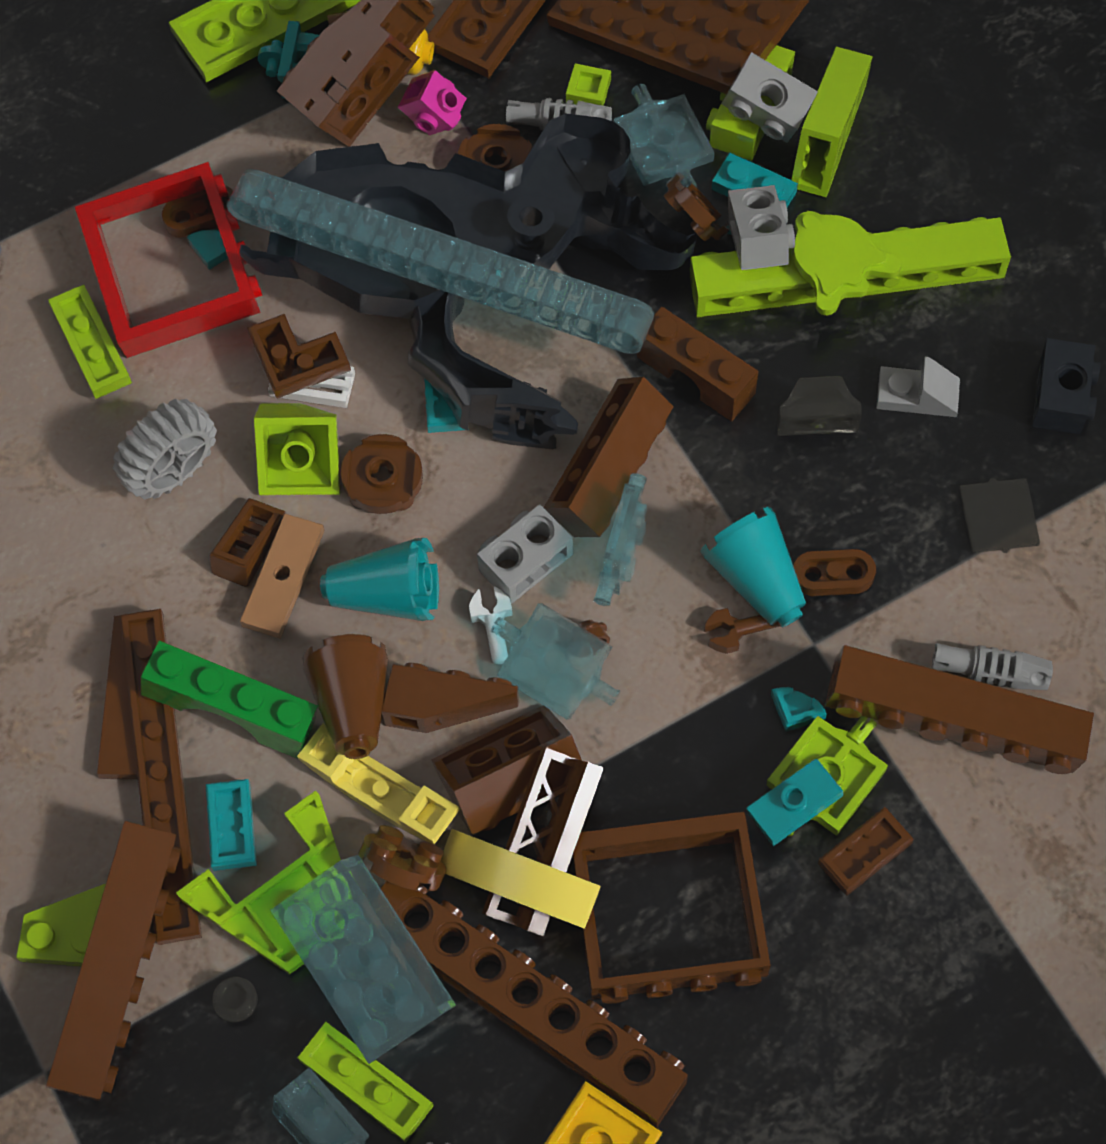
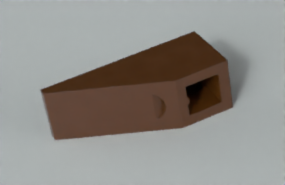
(436, 700)

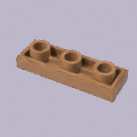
(291, 556)

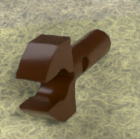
(737, 628)

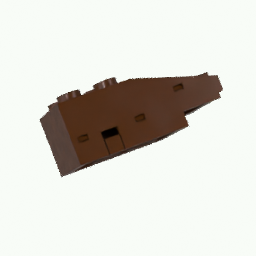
(356, 65)

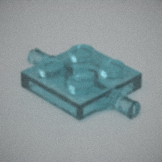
(664, 138)
(625, 535)
(555, 661)

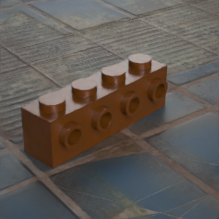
(607, 456)

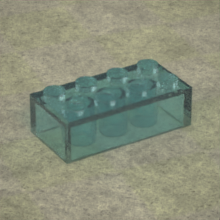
(362, 957)

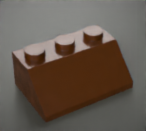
(494, 770)

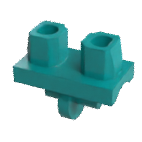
(283, 59)

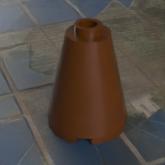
(349, 690)

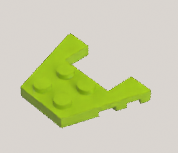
(251, 918)

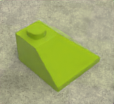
(296, 450)

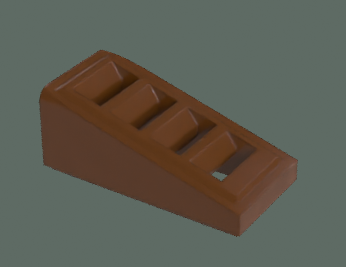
(237, 564)

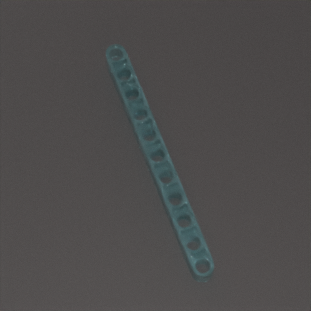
(441, 261)

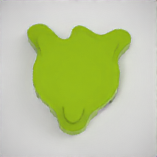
(837, 257)

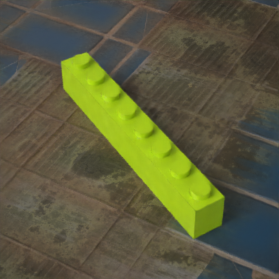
(929, 258)

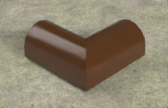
(292, 365)

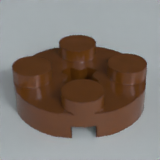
(496, 140)
(697, 206)
(382, 496)
(403, 860)

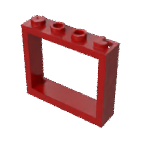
(187, 321)

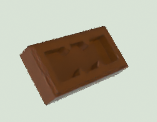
(865, 851)

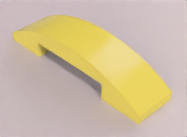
(380, 789)
(519, 878)

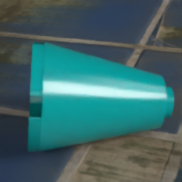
(759, 567)
(386, 582)

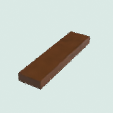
(116, 743)

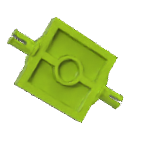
(845, 760)

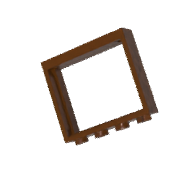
(667, 837)

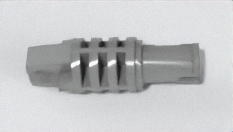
(541, 113)
(995, 666)

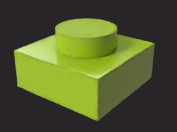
(588, 84)

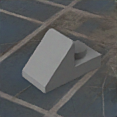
(921, 391)

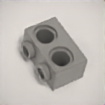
(760, 227)
(532, 559)

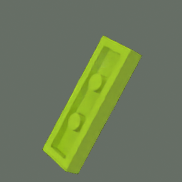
(90, 341)
(366, 1085)

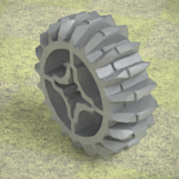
(164, 448)

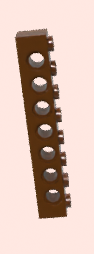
(646, 1099)

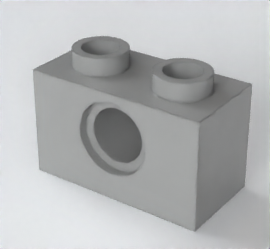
(789, 96)

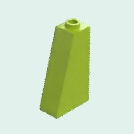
(830, 121)

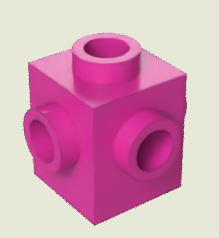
(432, 103)

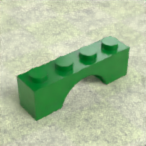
(195, 683)

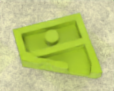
(60, 930)

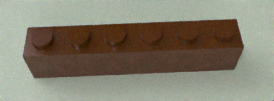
(959, 710)
(111, 962)

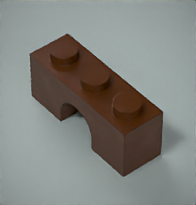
(722, 377)

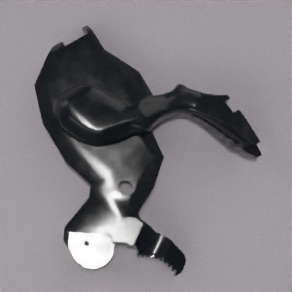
(559, 190)

